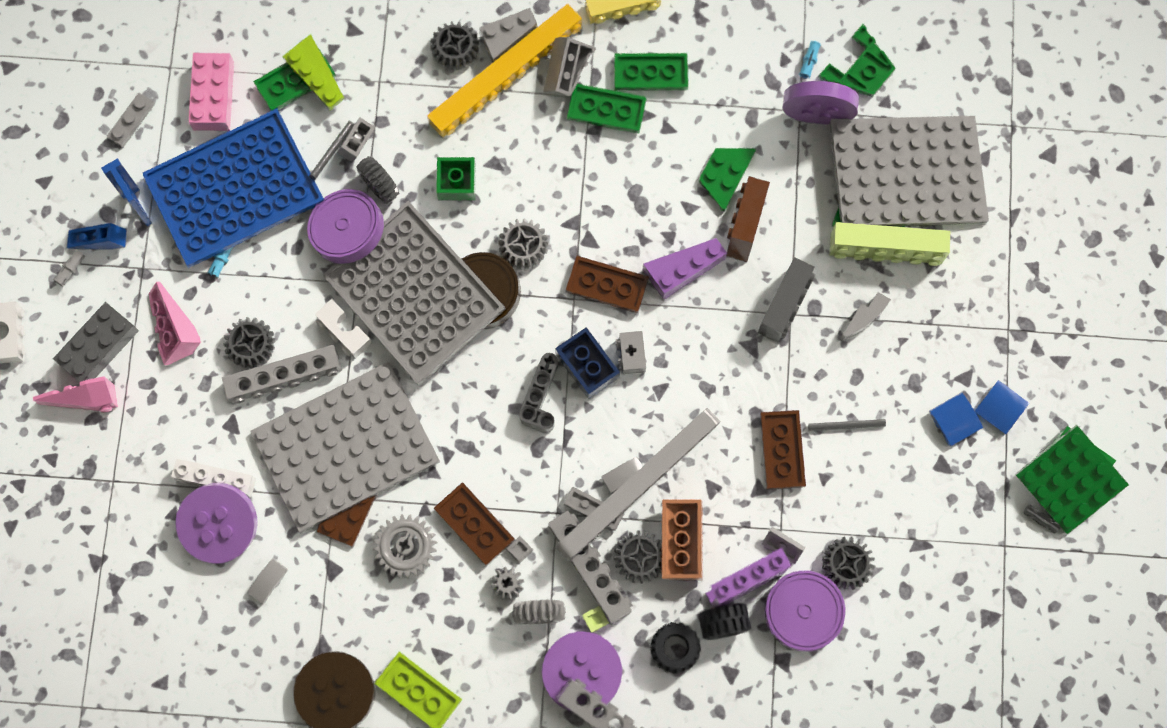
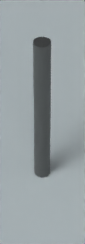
(331, 150)
(846, 425)

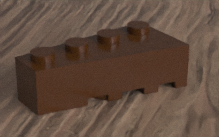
(747, 218)

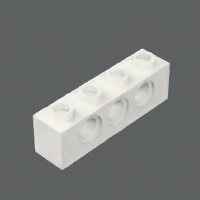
(202, 474)

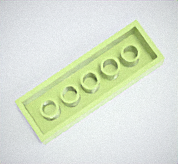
(889, 243)

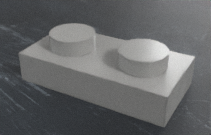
(775, 540)

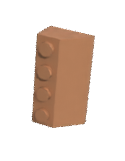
(682, 539)

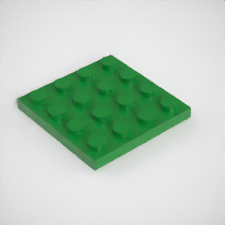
(1072, 479)

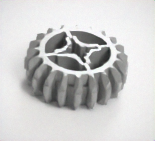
(530, 241)
(538, 611)

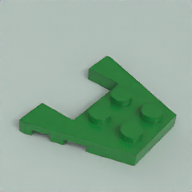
(867, 72)

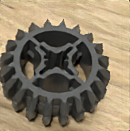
(443, 53)
(377, 179)
(243, 327)
(845, 555)
(631, 556)

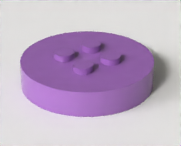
(820, 102)
(345, 226)
(216, 523)
(805, 611)
(586, 658)

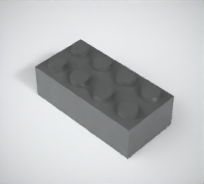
(789, 294)
(96, 343)

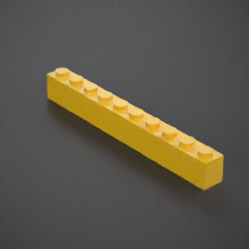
(504, 71)

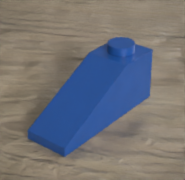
(100, 237)

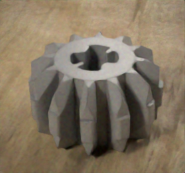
(511, 589)

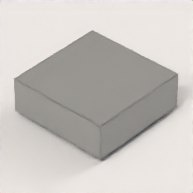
(519, 549)

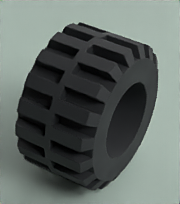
(724, 621)
(684, 632)

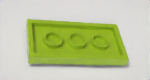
(418, 691)

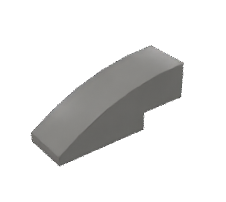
(866, 316)

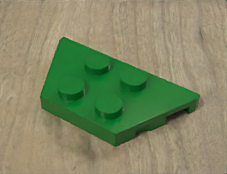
(725, 173)

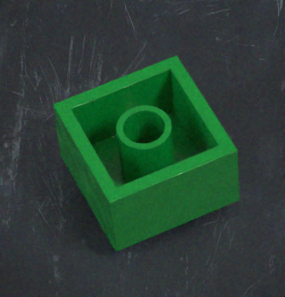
(456, 178)

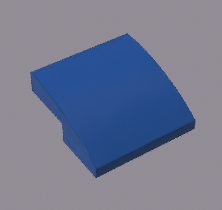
(1002, 407)
(956, 419)

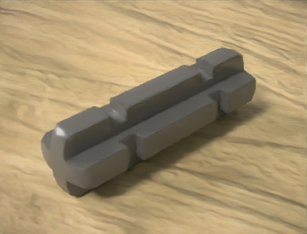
(1042, 518)

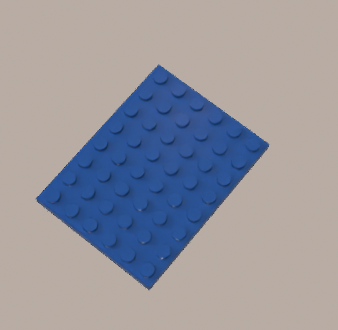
(232, 188)

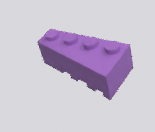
(680, 268)

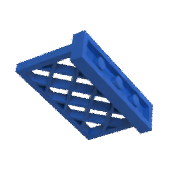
(125, 186)

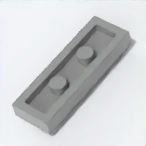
(130, 120)
(586, 505)

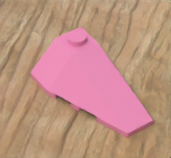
(175, 330)
(92, 394)

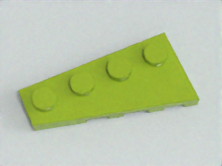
(312, 69)

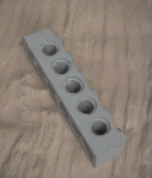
(233, 382)
(612, 612)
(569, 695)

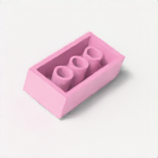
(211, 92)

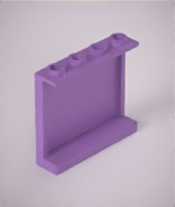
(748, 579)

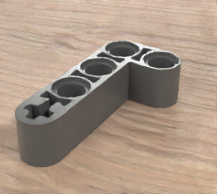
(541, 390)

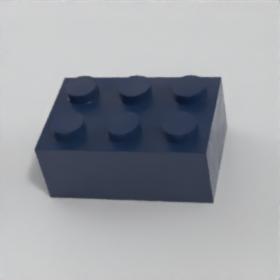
(587, 363)

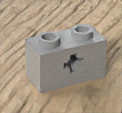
(356, 139)
(634, 363)

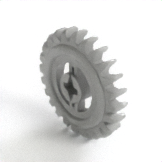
(398, 564)

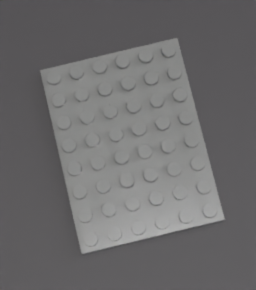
(909, 171)
(416, 294)
(344, 447)

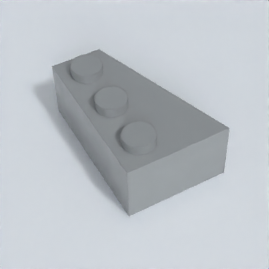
(507, 32)
(566, 65)

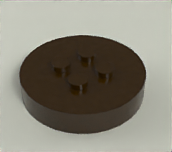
(499, 279)
(334, 691)

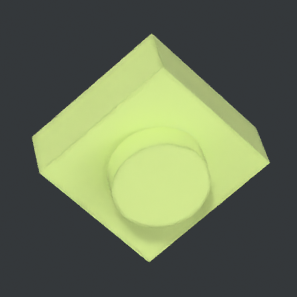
(595, 619)

